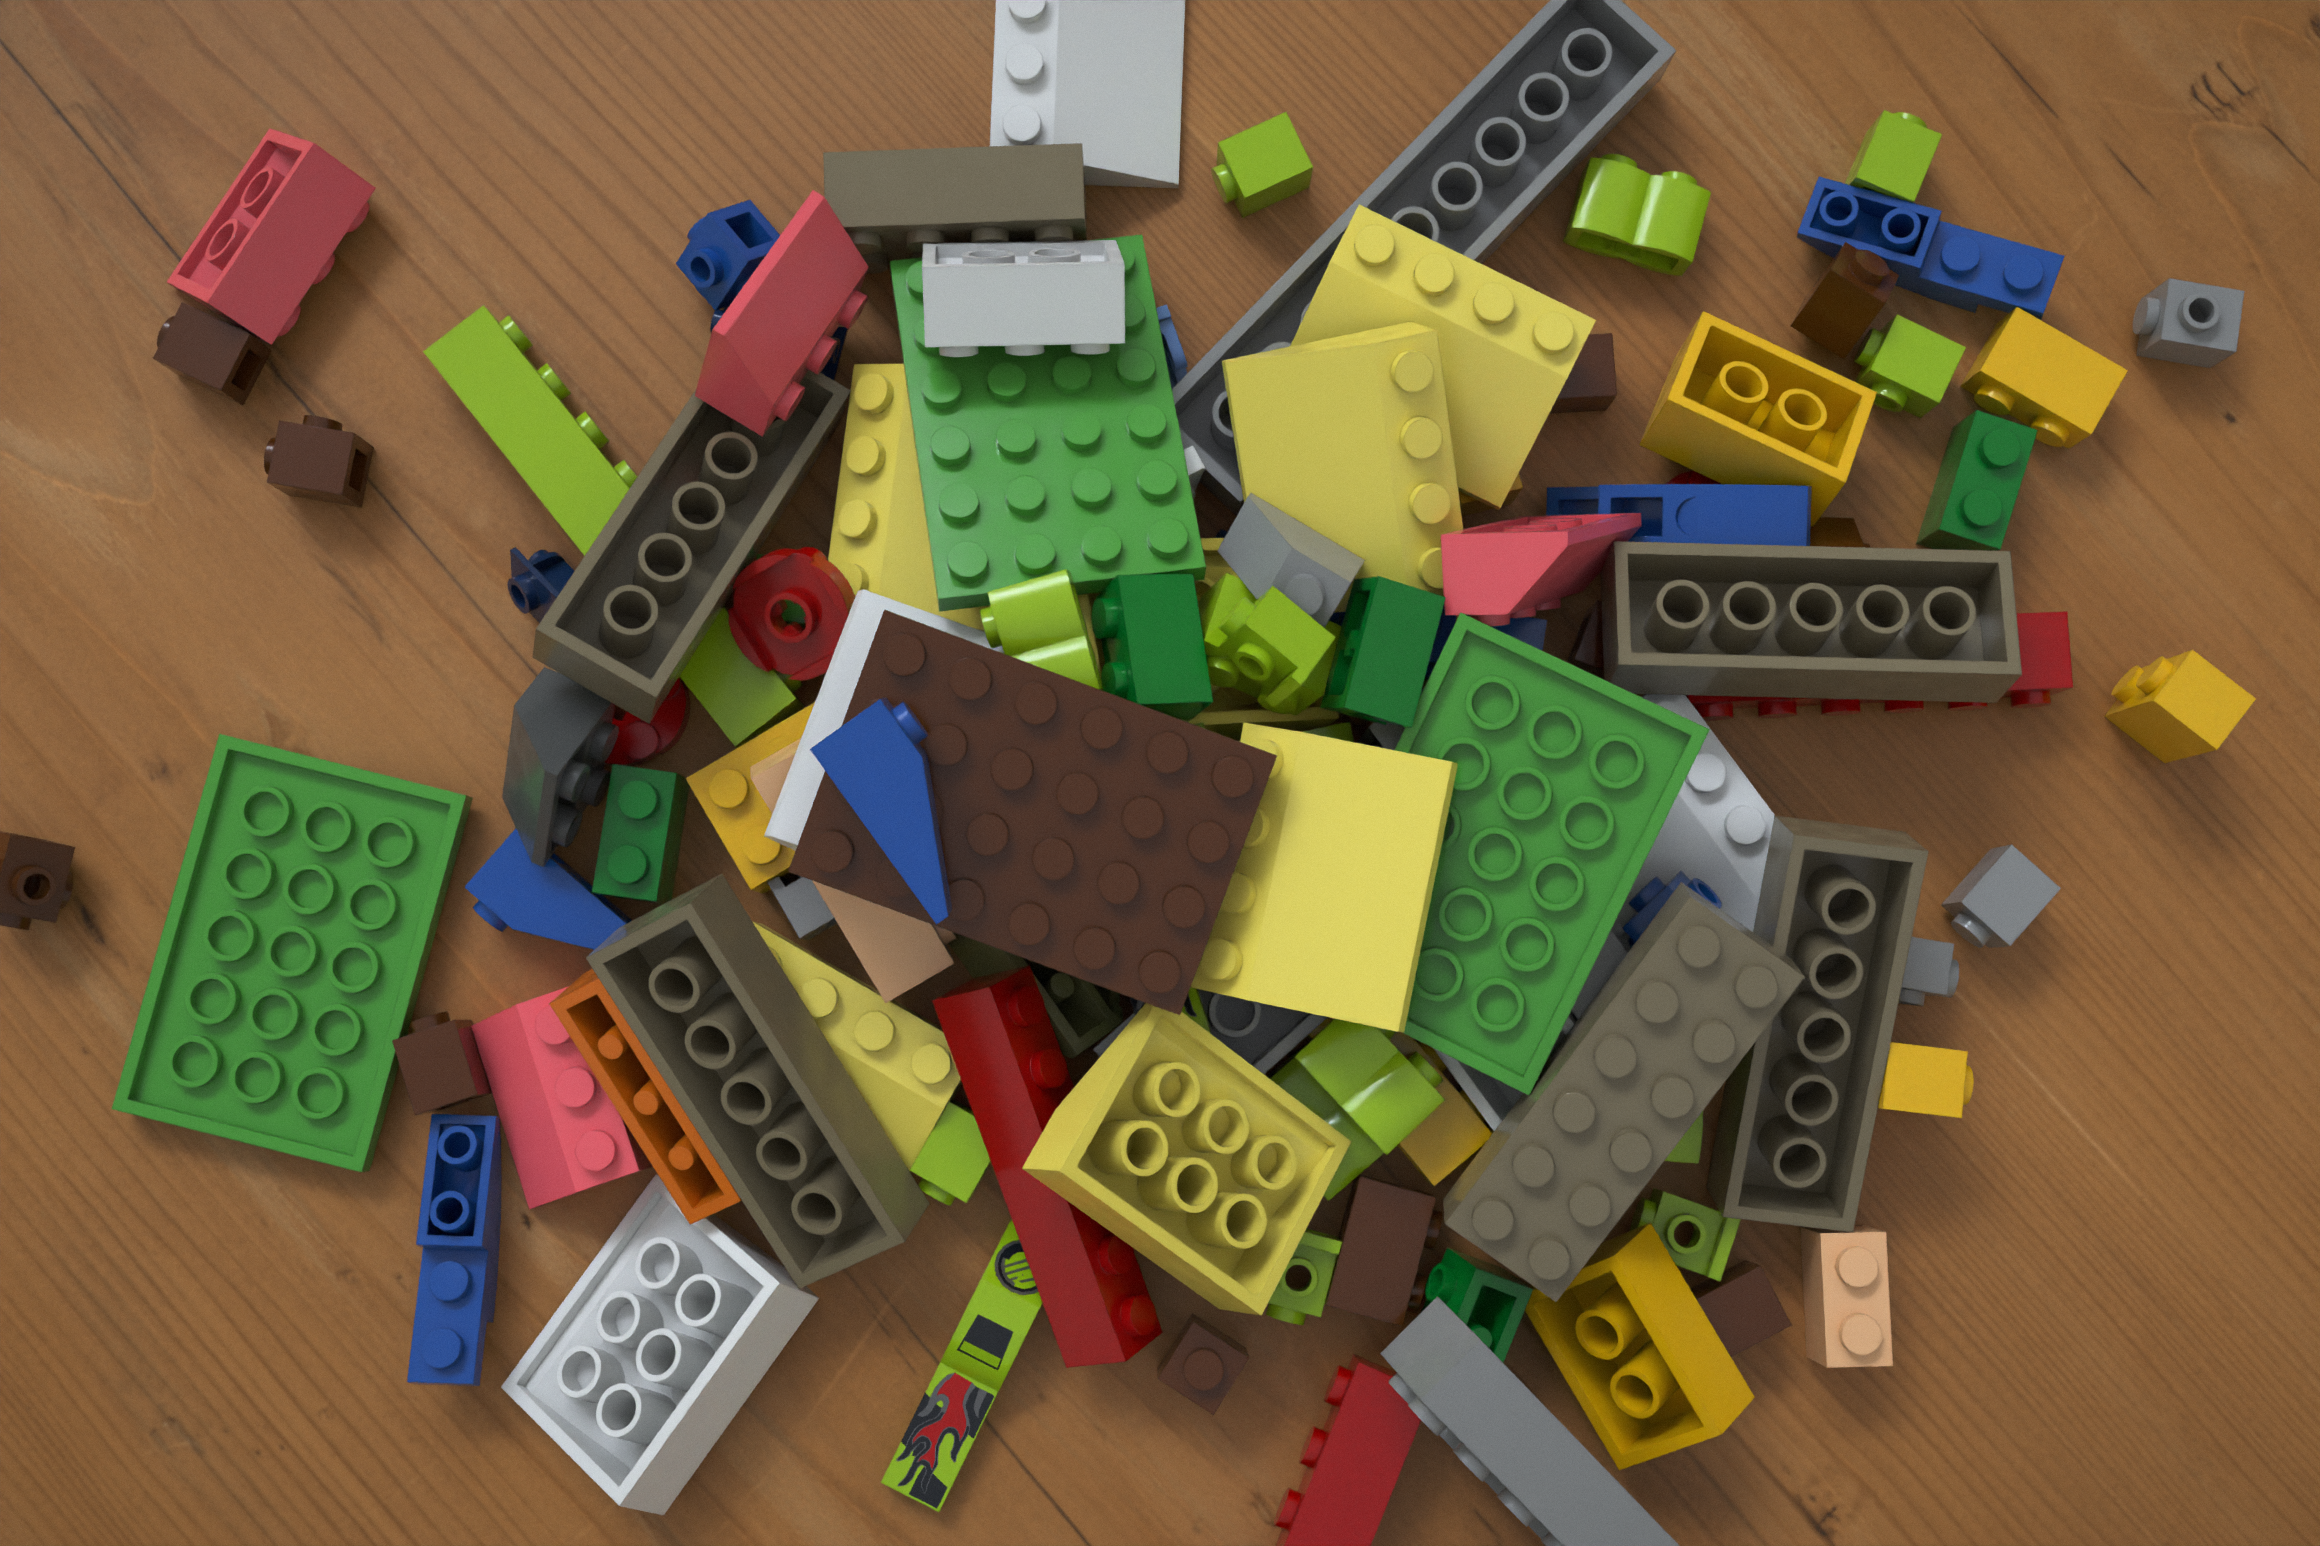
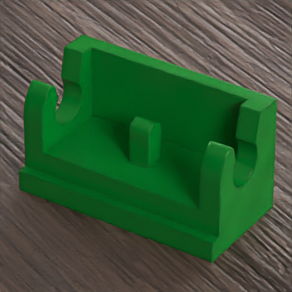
(1383, 651)

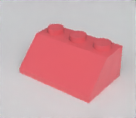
(273, 235)
(784, 320)
(1527, 562)
(552, 1105)

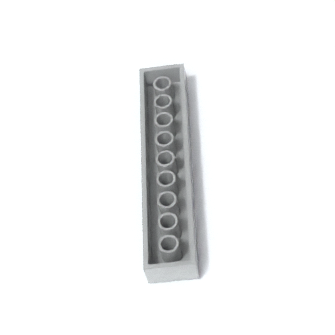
(1457, 183)

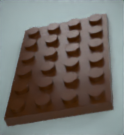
(1061, 815)

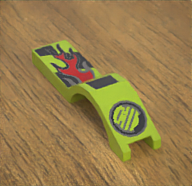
(967, 1377)

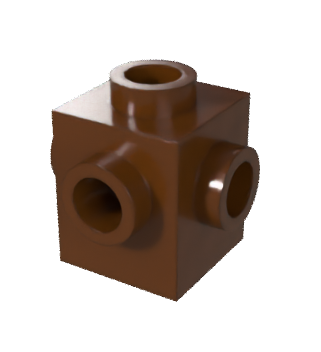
(33, 879)

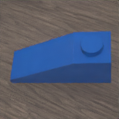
(890, 788)
(542, 900)

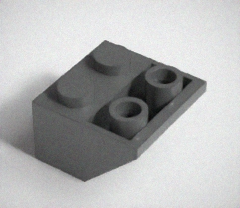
(556, 761)

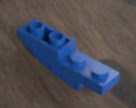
(1929, 254)
(1698, 511)
(460, 1250)

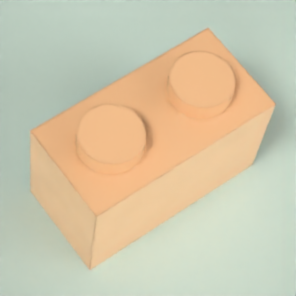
(1846, 1297)

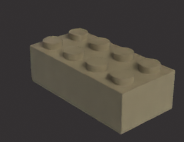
(955, 195)

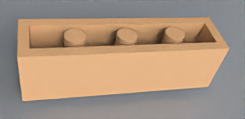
(889, 944)

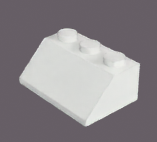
(1023, 296)

